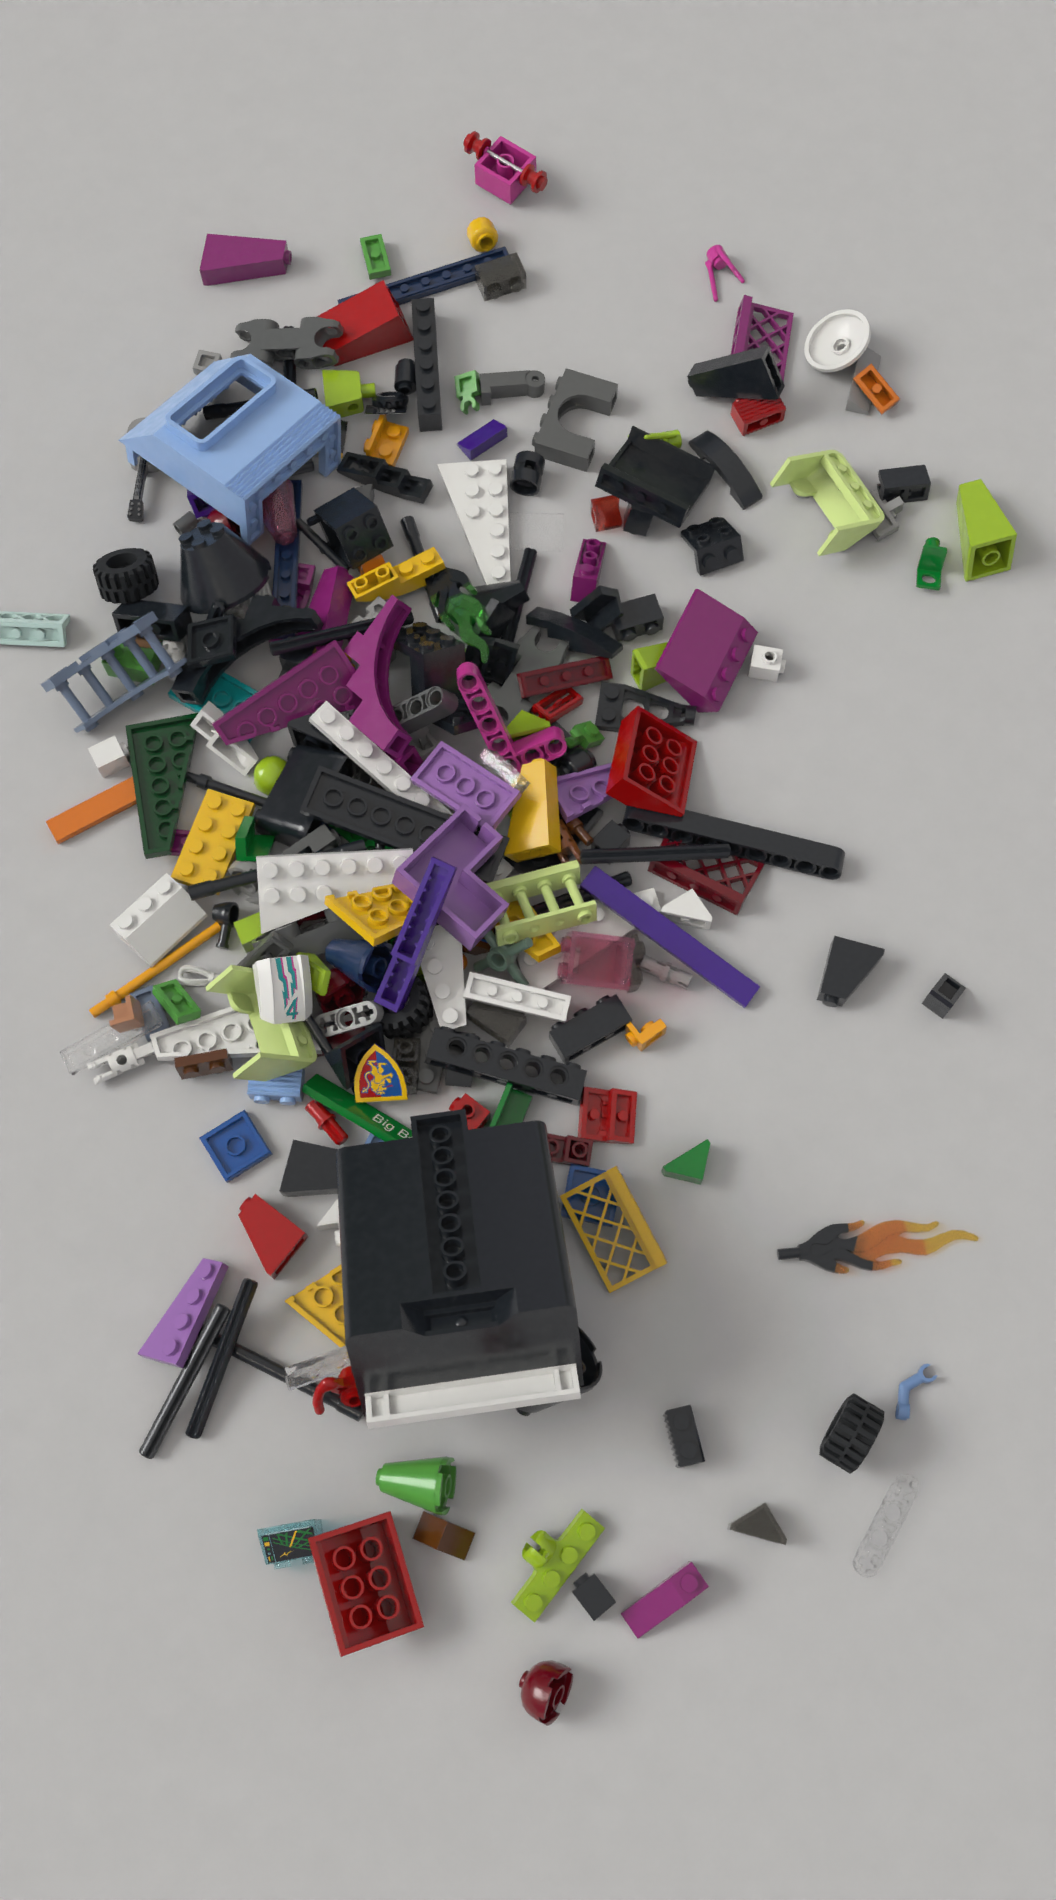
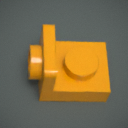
(649, 1034)

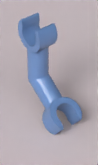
(903, 1407)

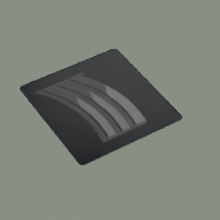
(372, 410)

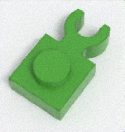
(467, 388)

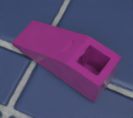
(587, 569)

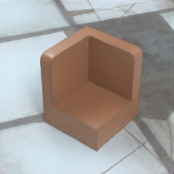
(127, 1015)

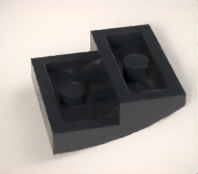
(500, 659)

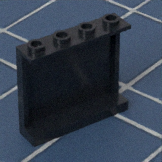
(656, 477)

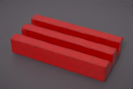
(560, 707)

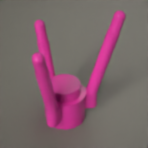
(718, 259)

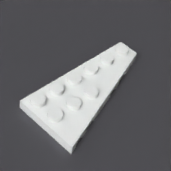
(482, 508)
(297, 883)
(608, 923)
(210, 1033)

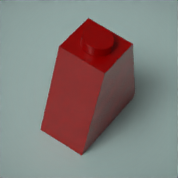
(271, 1234)

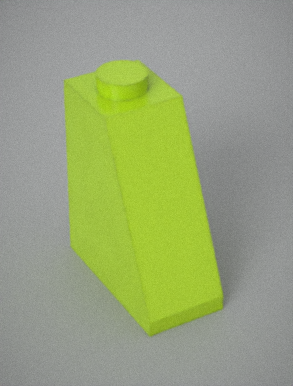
(643, 666)

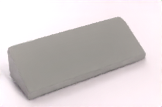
(857, 400)

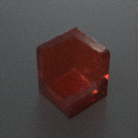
(605, 513)

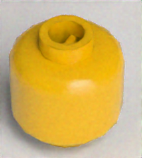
(482, 234)

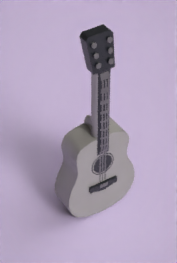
(136, 505)

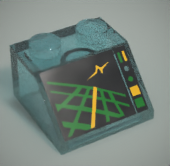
(288, 1542)

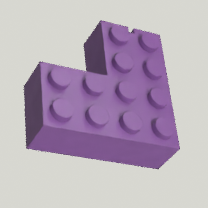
(471, 904)

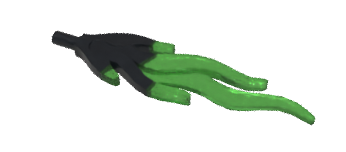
(449, 599)

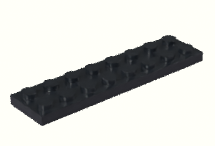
(380, 815)

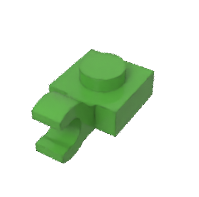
(584, 734)

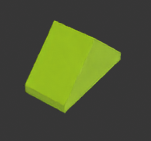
(525, 725)

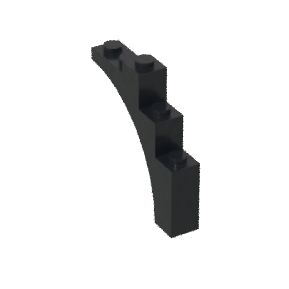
(262, 622)

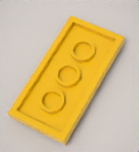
(211, 839)

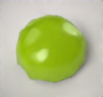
(267, 773)

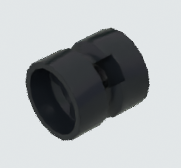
(527, 473)

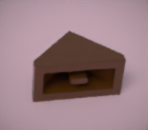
(443, 1535)

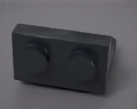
(714, 544)

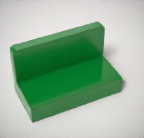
(251, 845)
(512, 1107)

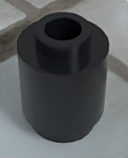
(405, 376)

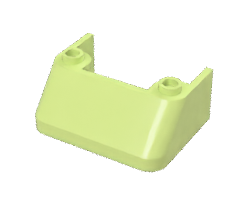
(837, 492)
(282, 1046)

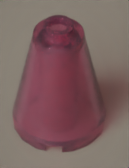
(280, 514)

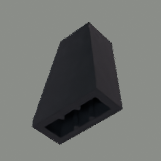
(846, 969)

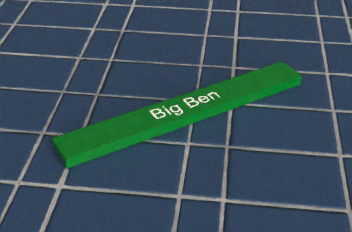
(359, 1113)

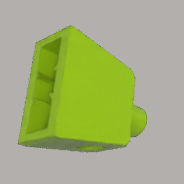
(345, 392)

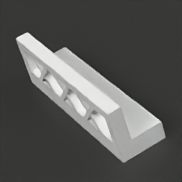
(517, 997)

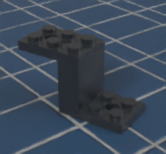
(434, 663)

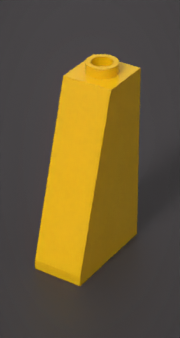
(535, 816)

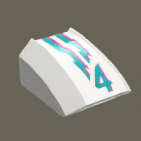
(283, 988)

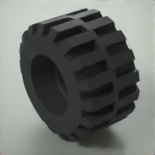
(126, 575)
(409, 1018)
(852, 1433)

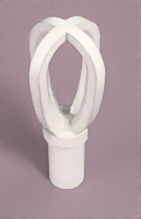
(195, 982)

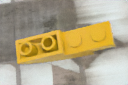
(398, 579)

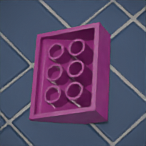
(706, 652)

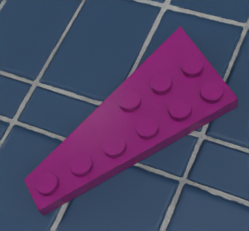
(292, 695)

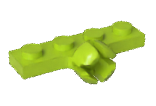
(554, 1562)

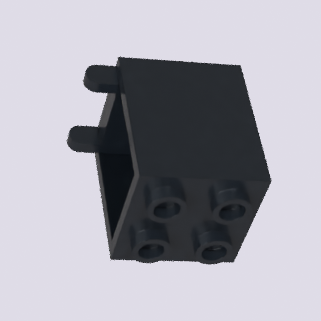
(352, 527)

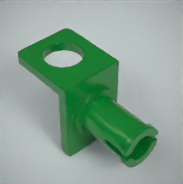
(931, 564)

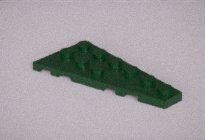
(160, 766)

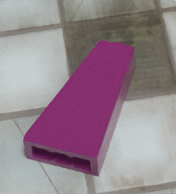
(242, 258)
(332, 599)

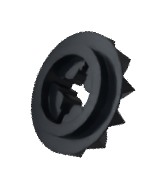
(390, 400)

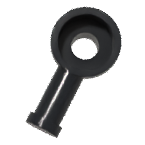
(225, 914)

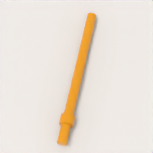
(114, 998)

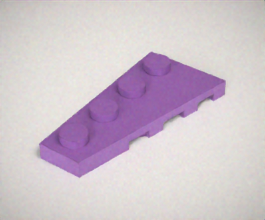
(582, 791)
(181, 1323)

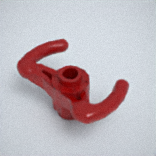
(343, 1385)

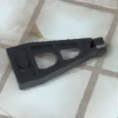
(611, 705)

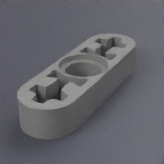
(358, 1021)

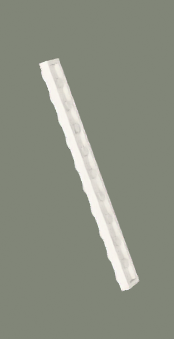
(378, 763)

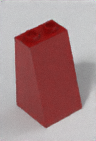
(370, 324)

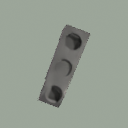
(511, 385)

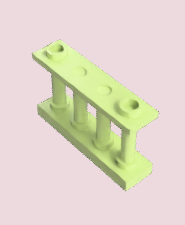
(536, 883)

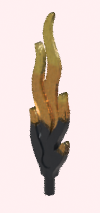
(862, 1250)

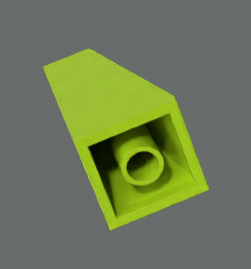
(984, 532)

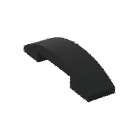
(729, 467)

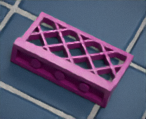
(743, 328)

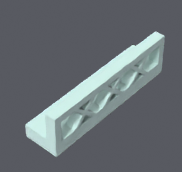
(33, 629)

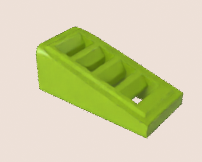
(319, 974)

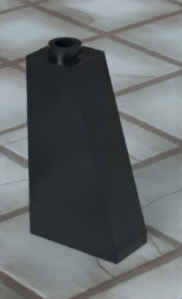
(738, 375)
(309, 1170)

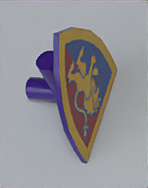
(379, 1077)

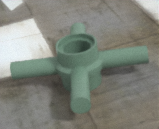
(504, 957)

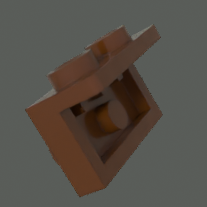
(204, 1064)

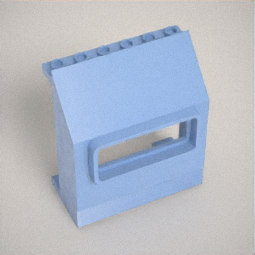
(249, 450)

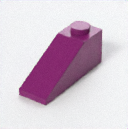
(664, 1599)

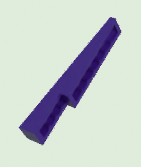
(415, 935)

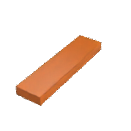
(93, 811)

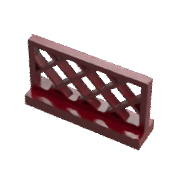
(716, 892)

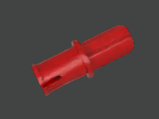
(326, 1122)

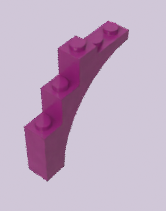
(370, 681)

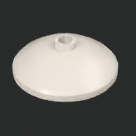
(837, 340)

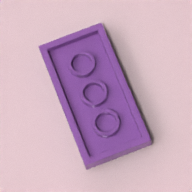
(459, 780)

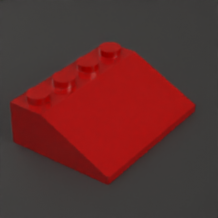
(651, 764)
(365, 1583)

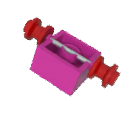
(504, 167)

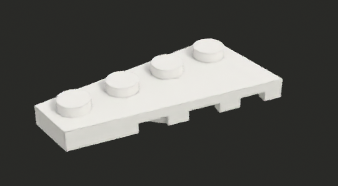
(445, 978)

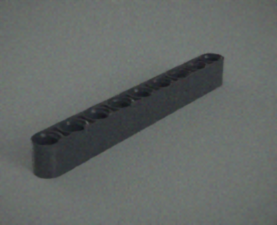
(744, 840)

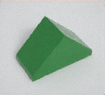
(690, 1165)

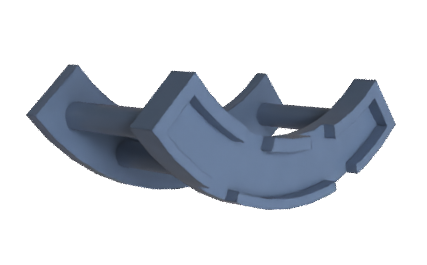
(105, 651)

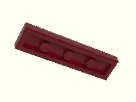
(564, 676)

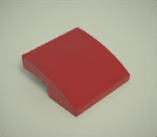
(607, 1115)

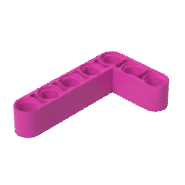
(497, 729)

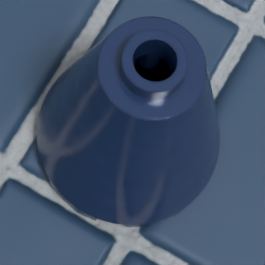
(360, 961)

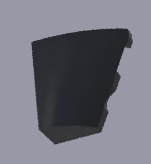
(509, 593)

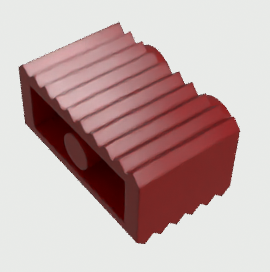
(756, 413)

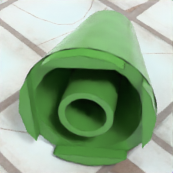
(420, 1482)

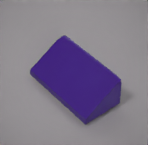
(483, 439)

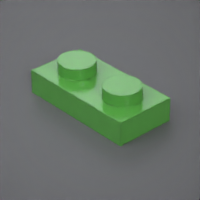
(375, 256)
(176, 1001)

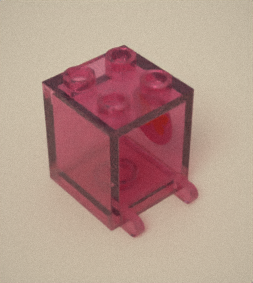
(602, 962)

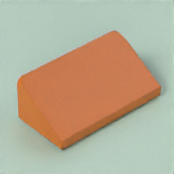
(876, 389)

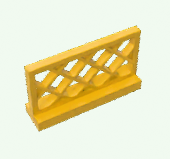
(635, 1219)

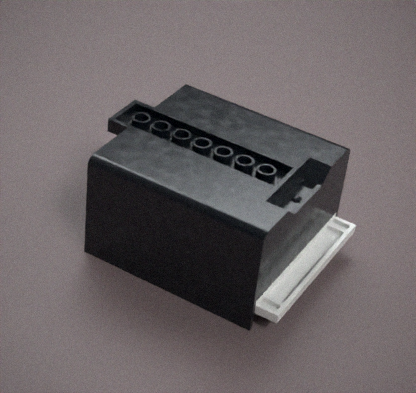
(455, 1272)

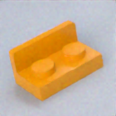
(386, 440)

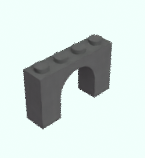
(573, 392)

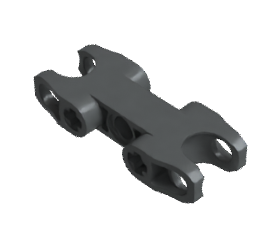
(298, 344)
(528, 658)
(314, 937)

